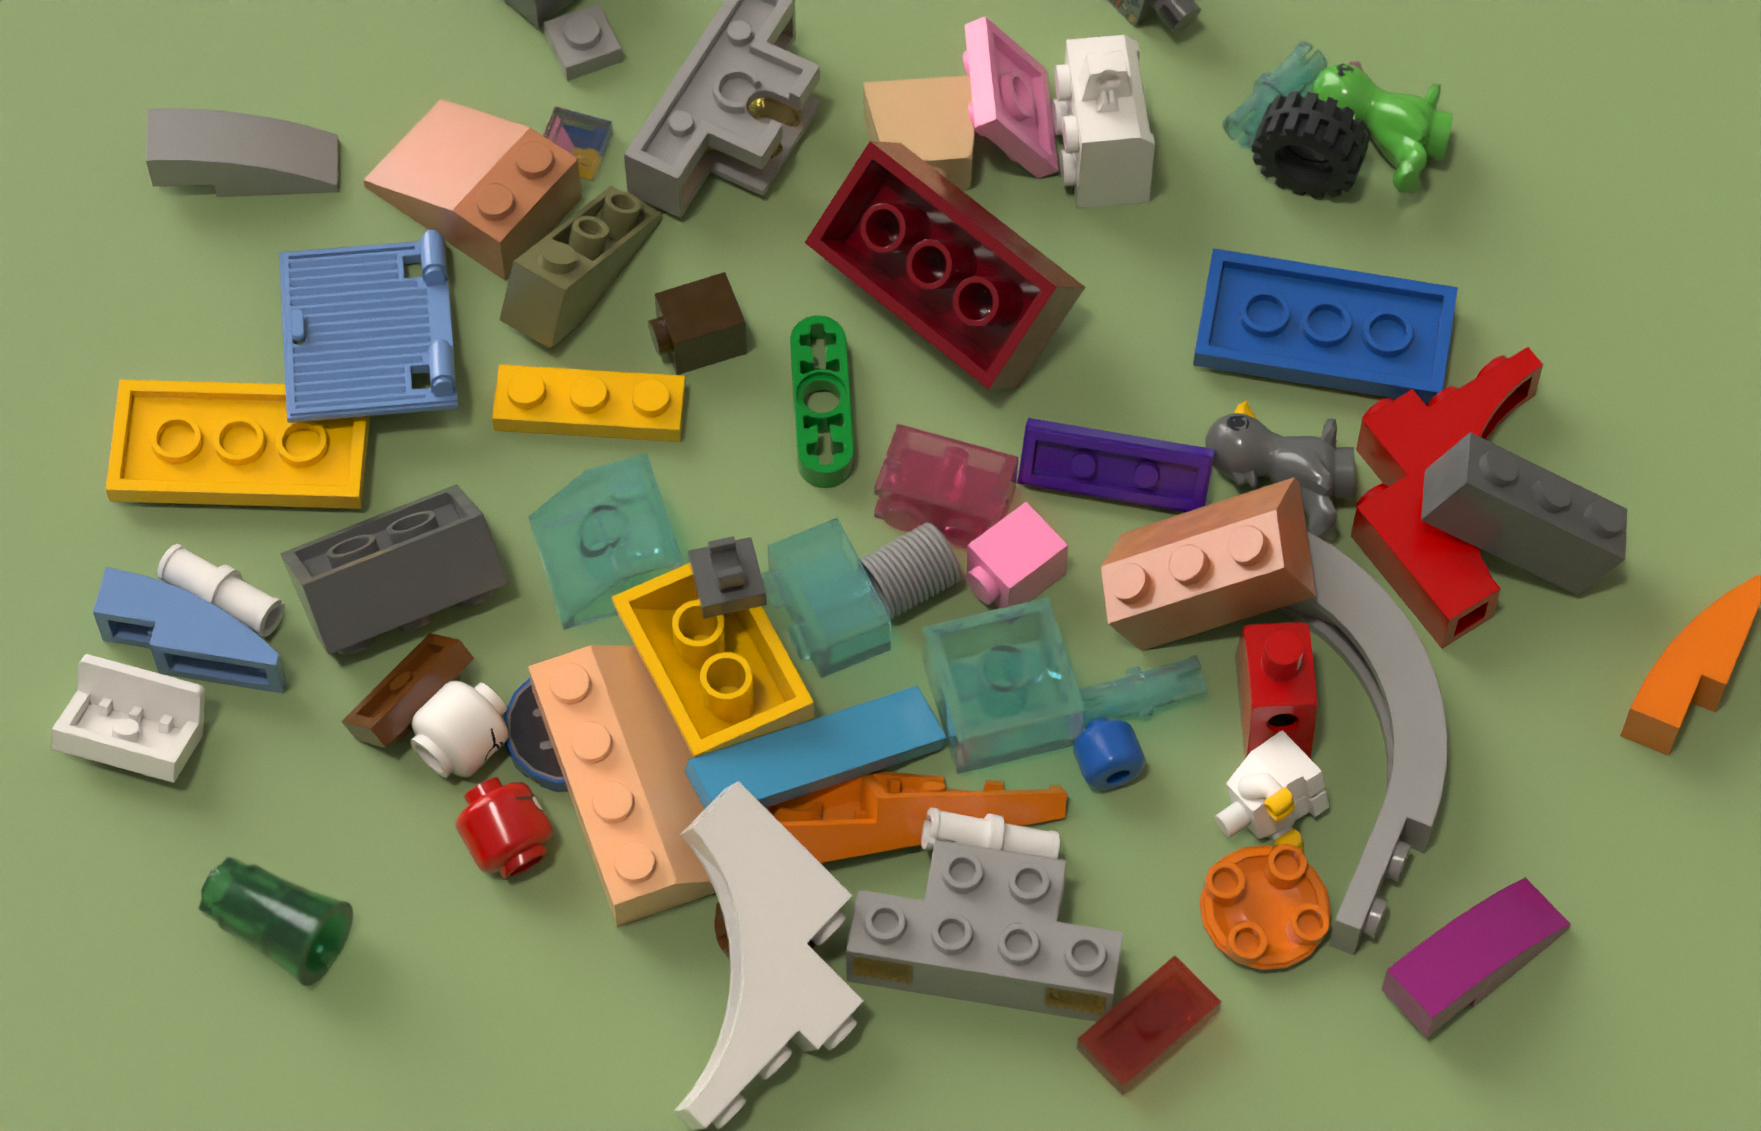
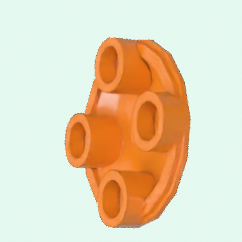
(1265, 906)

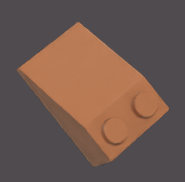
(479, 183)

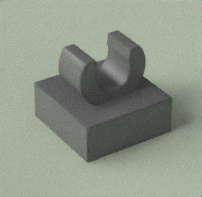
(727, 576)

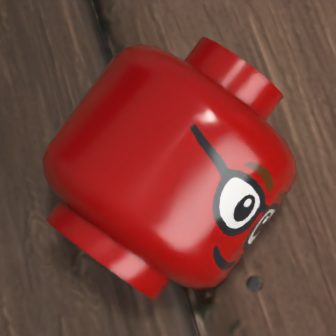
(504, 827)

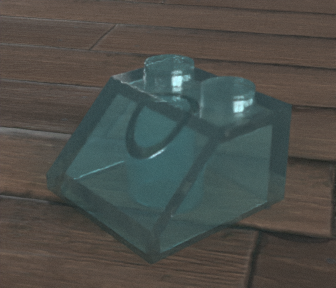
(603, 538)

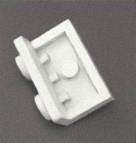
(131, 719)

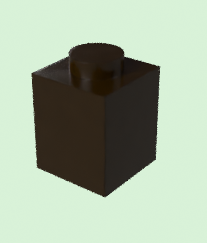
(698, 324)

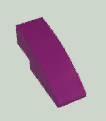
(1473, 955)

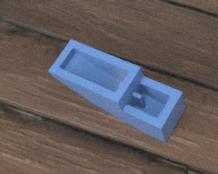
(184, 633)

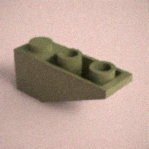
(575, 265)

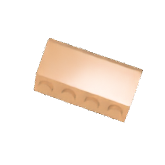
(623, 776)

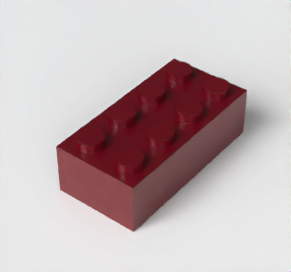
(944, 265)

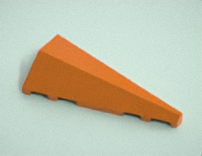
(889, 811)

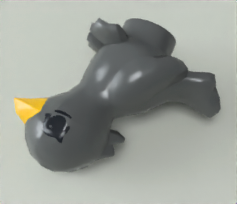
(1252, 451)

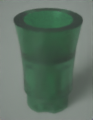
(277, 917)

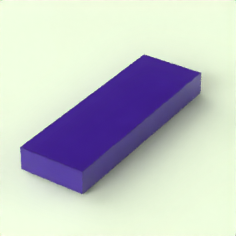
(1115, 466)

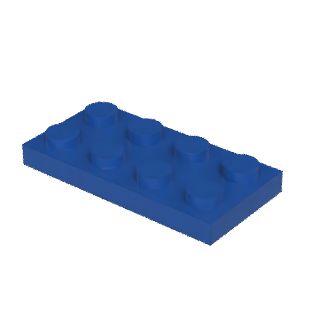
(1325, 326)

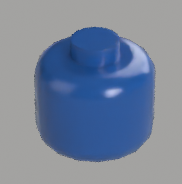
(1108, 754)

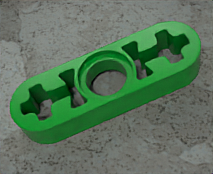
(810, 423)

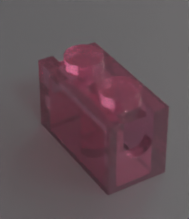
(945, 484)

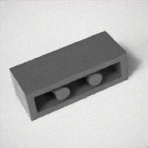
(1524, 514)

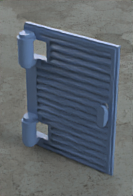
(366, 330)

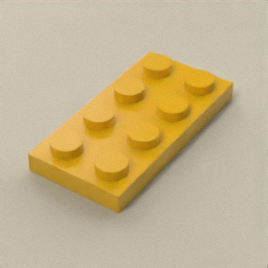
(230, 448)

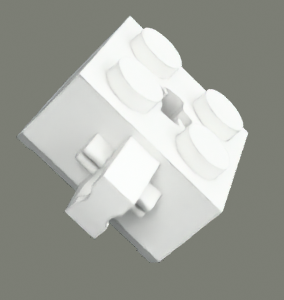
(1103, 122)

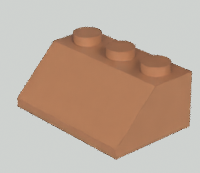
(1209, 566)

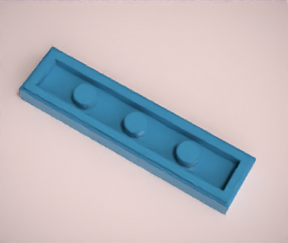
(822, 750)

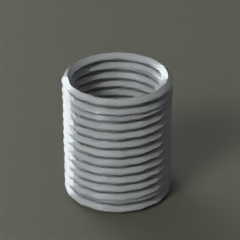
(912, 569)

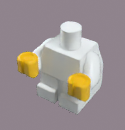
(1272, 791)

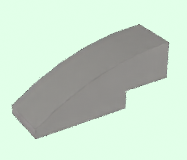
(239, 153)

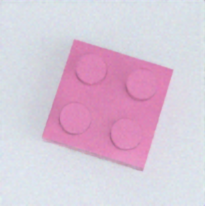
(1010, 98)

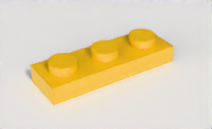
(589, 403)

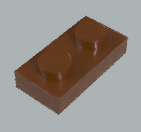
(389, 708)

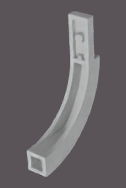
(1396, 673)

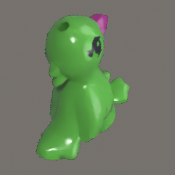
(1400, 124)

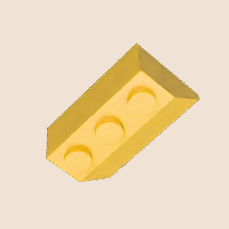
(716, 674)

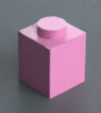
(1015, 559)

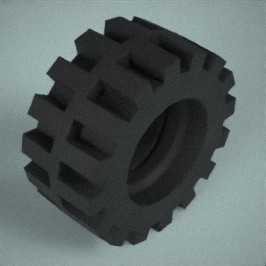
(1310, 145)

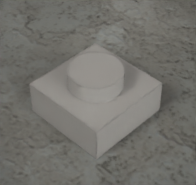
(583, 41)

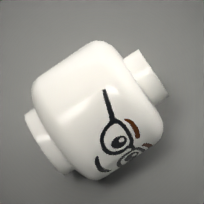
(459, 728)

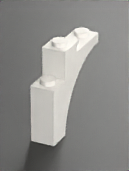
(779, 987)

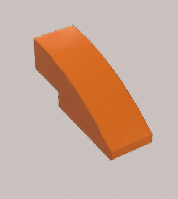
(1693, 668)

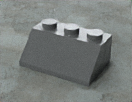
(395, 570)

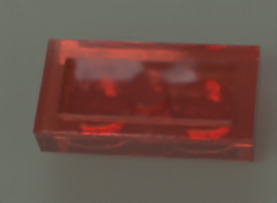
(1148, 1024)

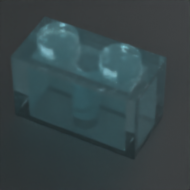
(827, 598)

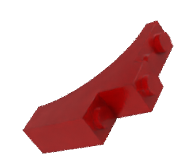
(1399, 439)

